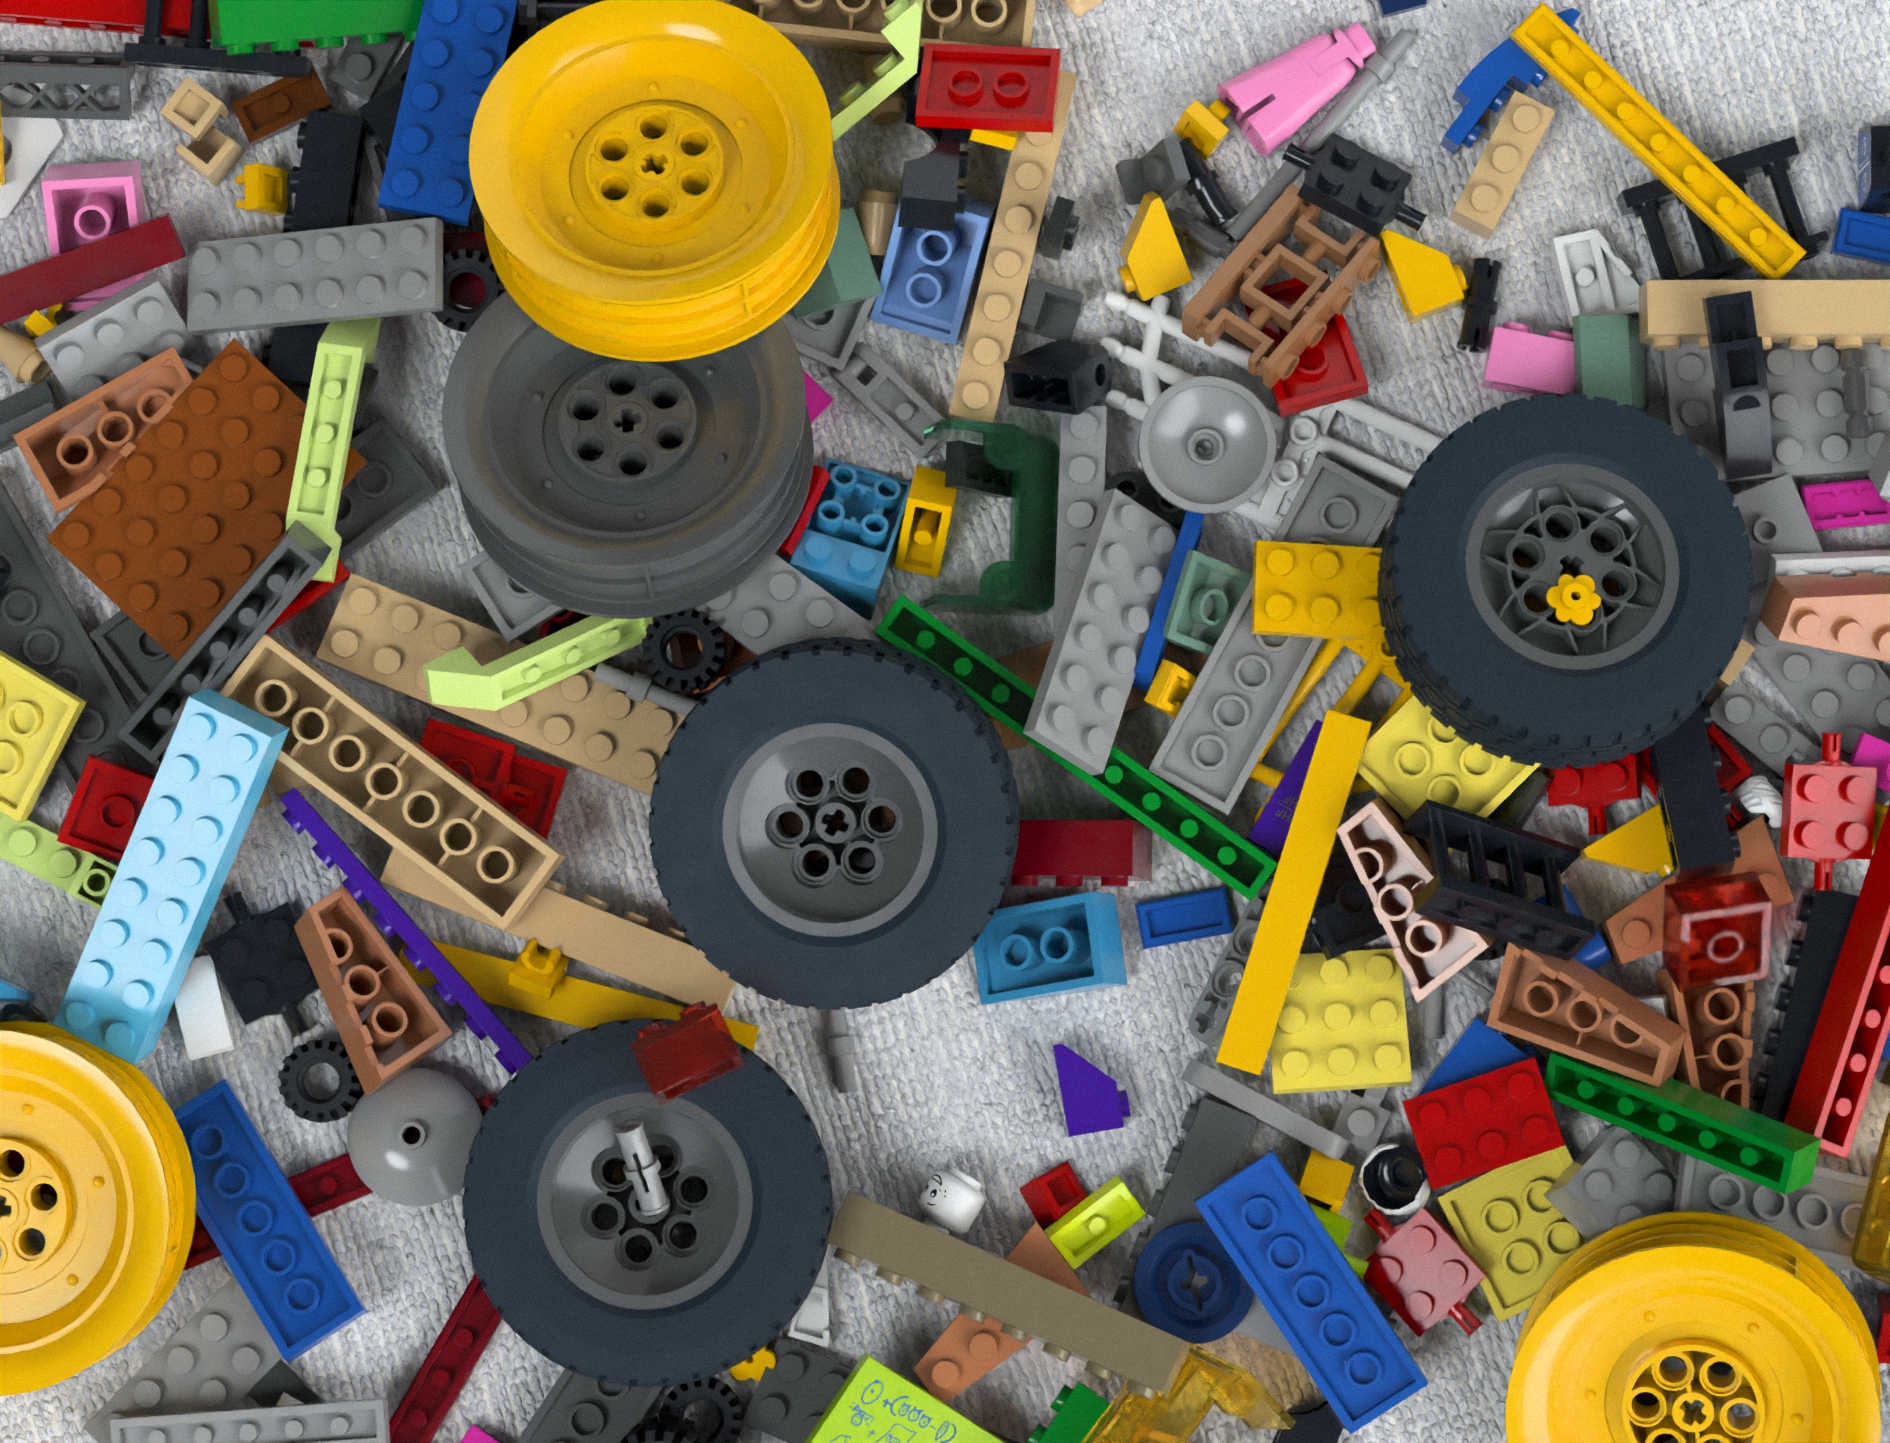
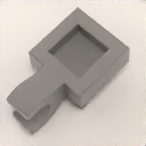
(1362, 1118)

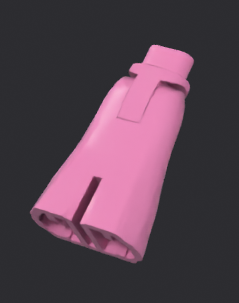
(1289, 89)

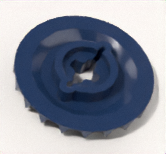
(1175, 1310)

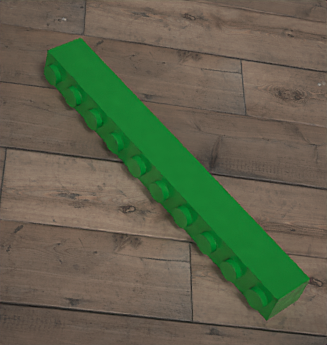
(1123, 778)

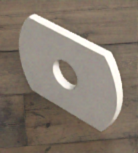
(32, 146)

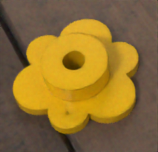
(1579, 610)
(754, 1365)

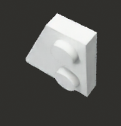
(1593, 277)

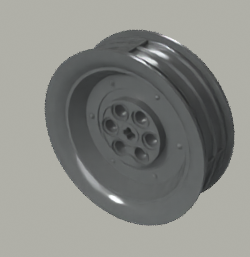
(586, 528)

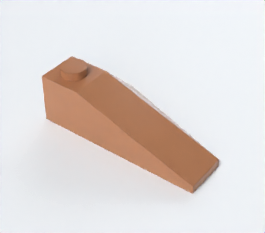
(89, 436)

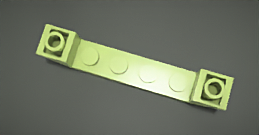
(903, 31)
(329, 430)
(462, 682)
(62, 865)

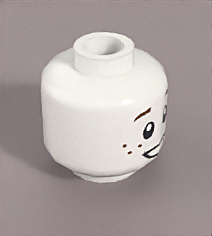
(951, 1201)

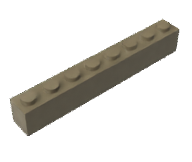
(1008, 1295)

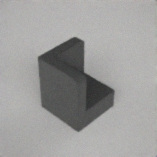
(1050, 310)

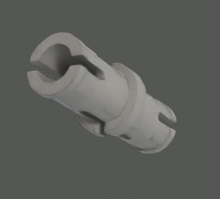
(641, 1167)

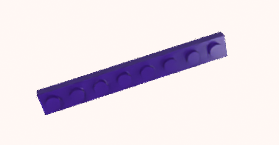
(394, 919)

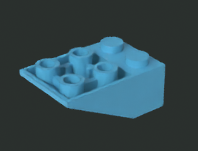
(852, 534)

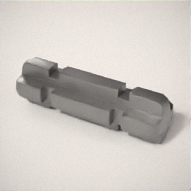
(1201, 234)
(1857, 393)

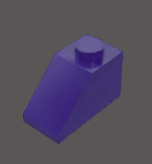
(1088, 1095)

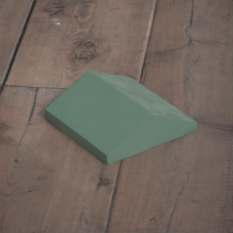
(846, 274)
(1610, 359)
(1203, 602)

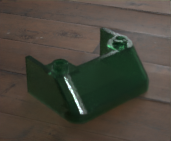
(1028, 579)

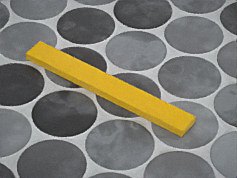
(1657, 144)
(1294, 892)
(573, 1001)

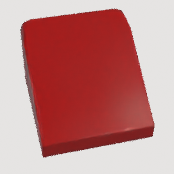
(1053, 1194)

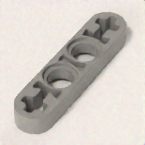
(1231, 961)
(1264, 1110)

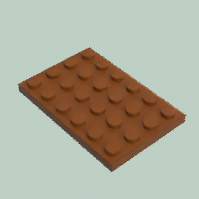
(194, 500)

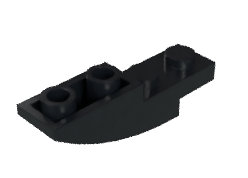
(1740, 385)

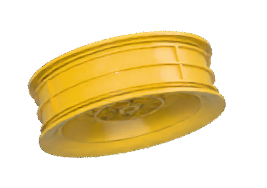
(715, 259)
(119, 1211)
(1703, 1293)

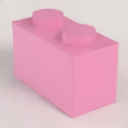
(1529, 362)

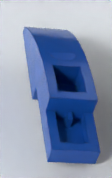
(1487, 89)

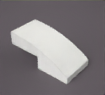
(202, 1011)

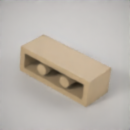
(1501, 165)

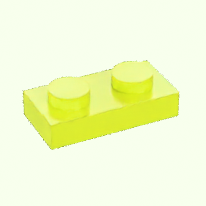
(1094, 1222)

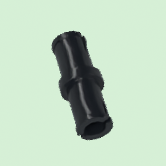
(1205, 186)
(1479, 305)

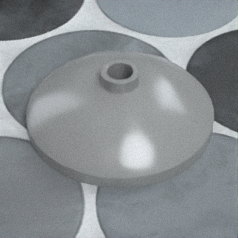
(1230, 422)
(437, 1162)

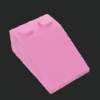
(88, 204)

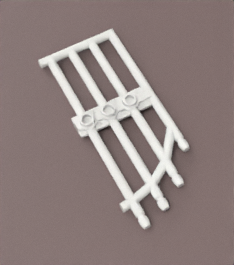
(1297, 435)

